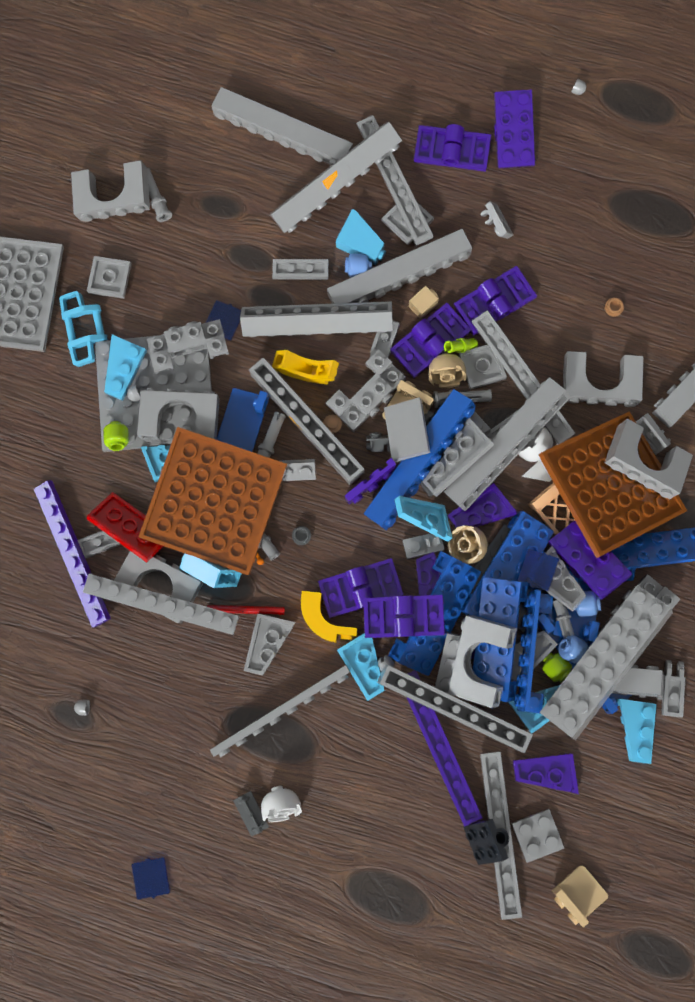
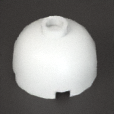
(540, 443)
(280, 804)

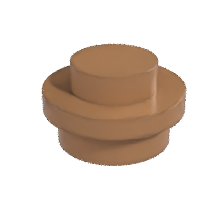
(614, 307)
(333, 423)

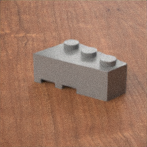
(642, 682)

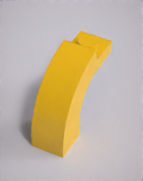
(303, 368)
(312, 614)

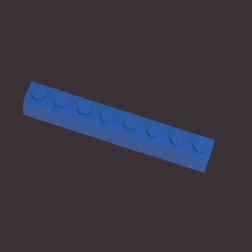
(412, 471)

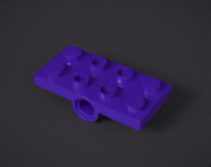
(514, 129)
(452, 147)
(498, 296)
(428, 339)
(600, 573)
(347, 590)
(404, 616)

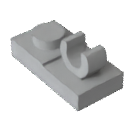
(495, 216)
(653, 434)
(422, 545)

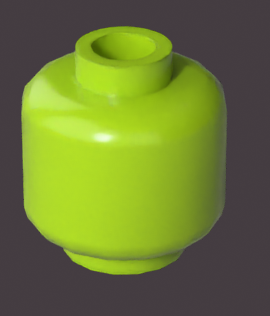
(116, 436)
(556, 667)

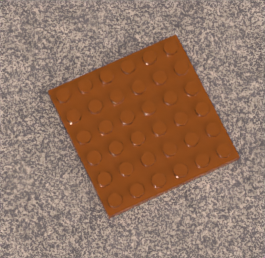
(604, 500)
(213, 501)

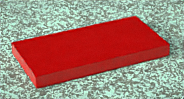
(124, 525)

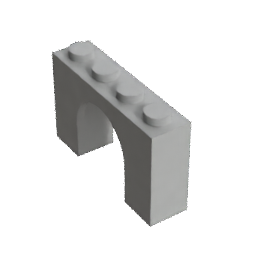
(132, 198)
(579, 389)
(155, 403)
(624, 458)
(184, 586)
(463, 680)

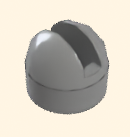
(579, 87)
(134, 393)
(385, 661)
(82, 707)

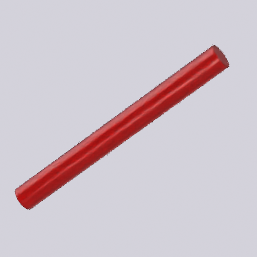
(249, 609)

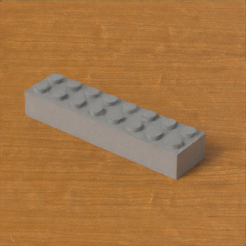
(606, 662)

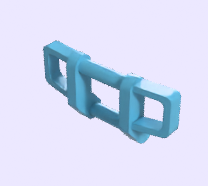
(68, 315)

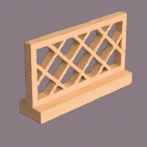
(544, 499)

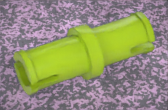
(460, 345)

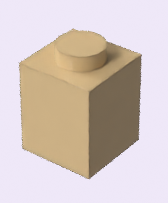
(423, 302)

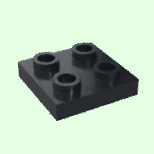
(487, 841)

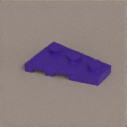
(378, 475)
(485, 509)
(426, 575)
(548, 771)

